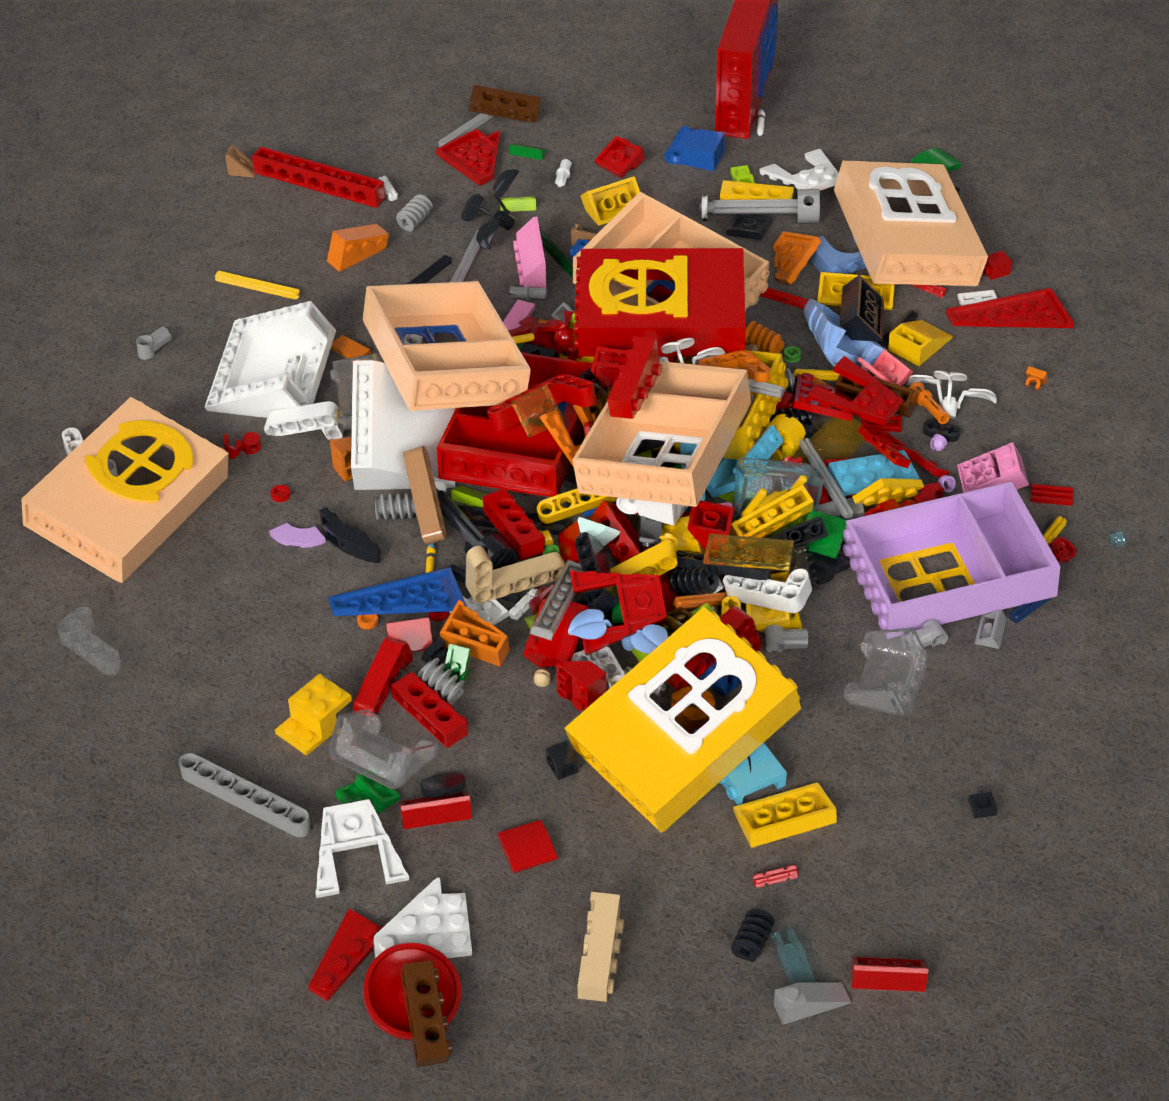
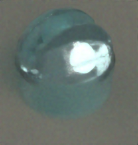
(1117, 539)

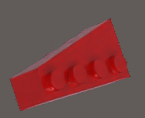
(635, 378)

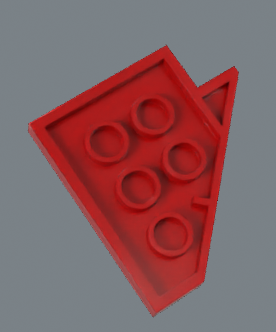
(473, 155)
(804, 384)

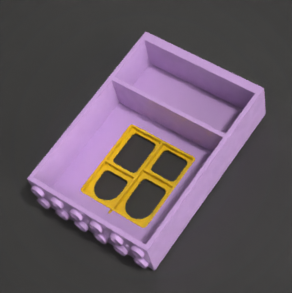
(985, 532)

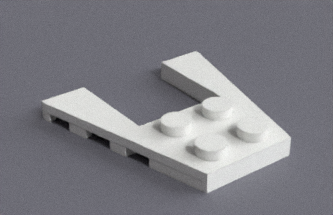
(819, 177)
(349, 828)

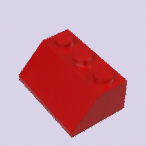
(562, 646)

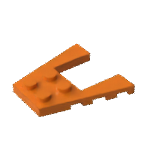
(557, 429)

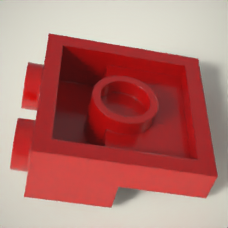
(620, 157)

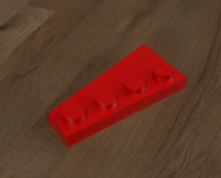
(344, 955)

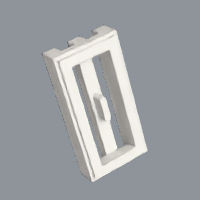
(977, 297)

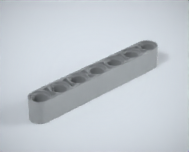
(245, 795)

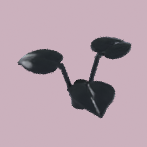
(500, 218)

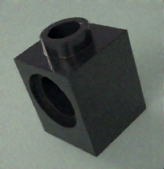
(562, 760)

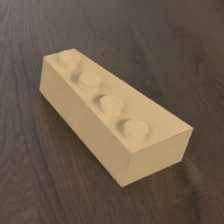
(600, 947)

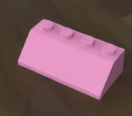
(530, 255)

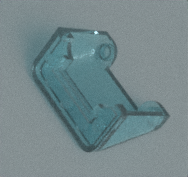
(772, 475)

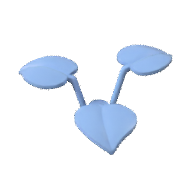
(591, 625)

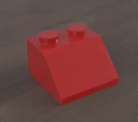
(709, 519)

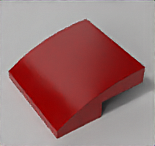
(527, 846)

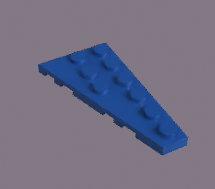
(416, 594)

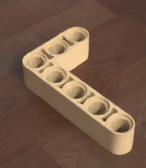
(491, 584)

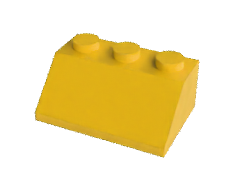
(609, 200)

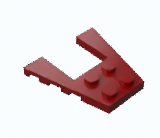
(873, 403)
(889, 447)
(639, 601)

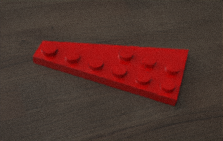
(1025, 310)

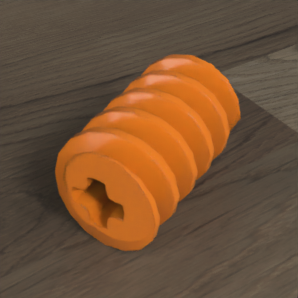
(763, 338)

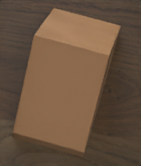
(238, 163)

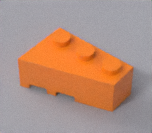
(355, 244)
(342, 456)
(471, 631)

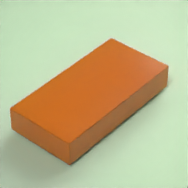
(349, 348)

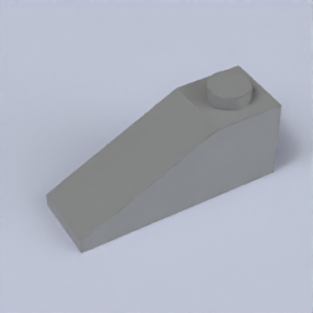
(808, 999)

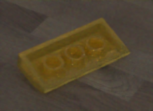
(835, 440)
(749, 552)

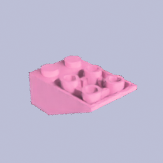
(993, 468)

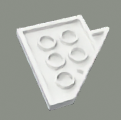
(432, 921)

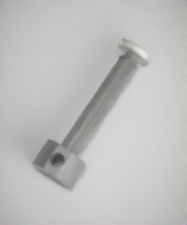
(805, 206)

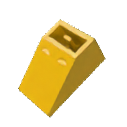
(917, 341)

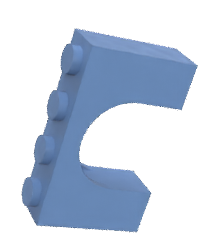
(833, 261)

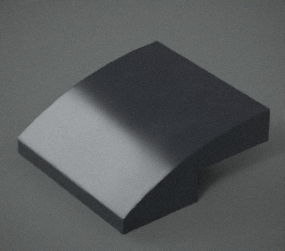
(827, 567)

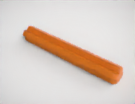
(697, 601)

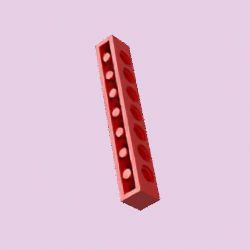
(318, 177)
(627, 545)

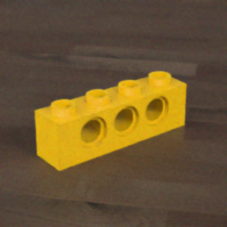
(751, 191)
(774, 514)

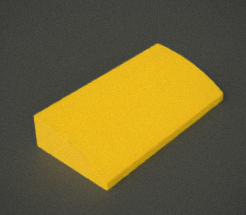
(831, 289)
(785, 814)

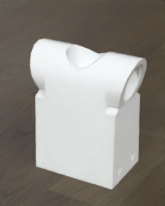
(657, 511)

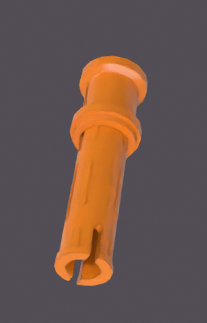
(925, 399)

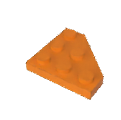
(792, 254)

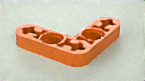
(740, 359)

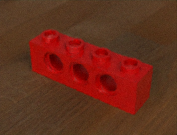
(513, 524)
(430, 709)

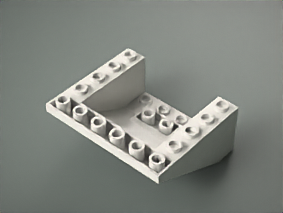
(272, 361)
(387, 428)

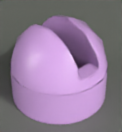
(938, 442)
(949, 481)

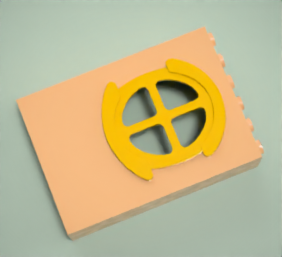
(116, 522)

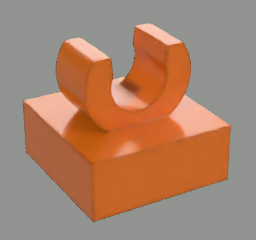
(1037, 376)

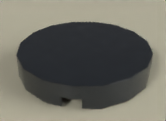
(443, 783)

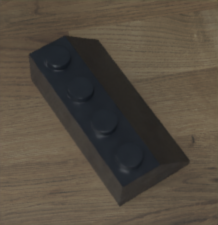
(861, 311)

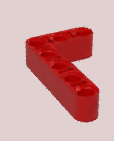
(562, 387)
(697, 665)

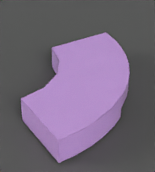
(294, 536)

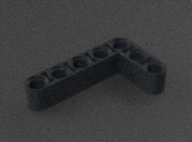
(593, 558)

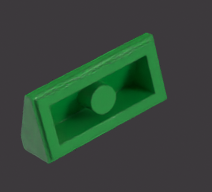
(527, 151)

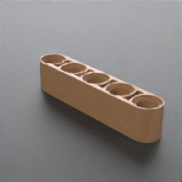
(424, 495)

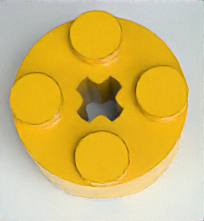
(792, 433)

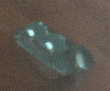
(793, 959)

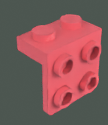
(887, 369)

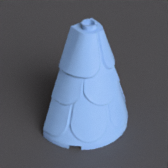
(831, 338)

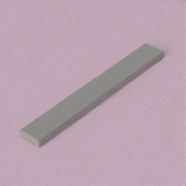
(556, 603)

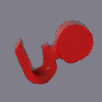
(249, 439)

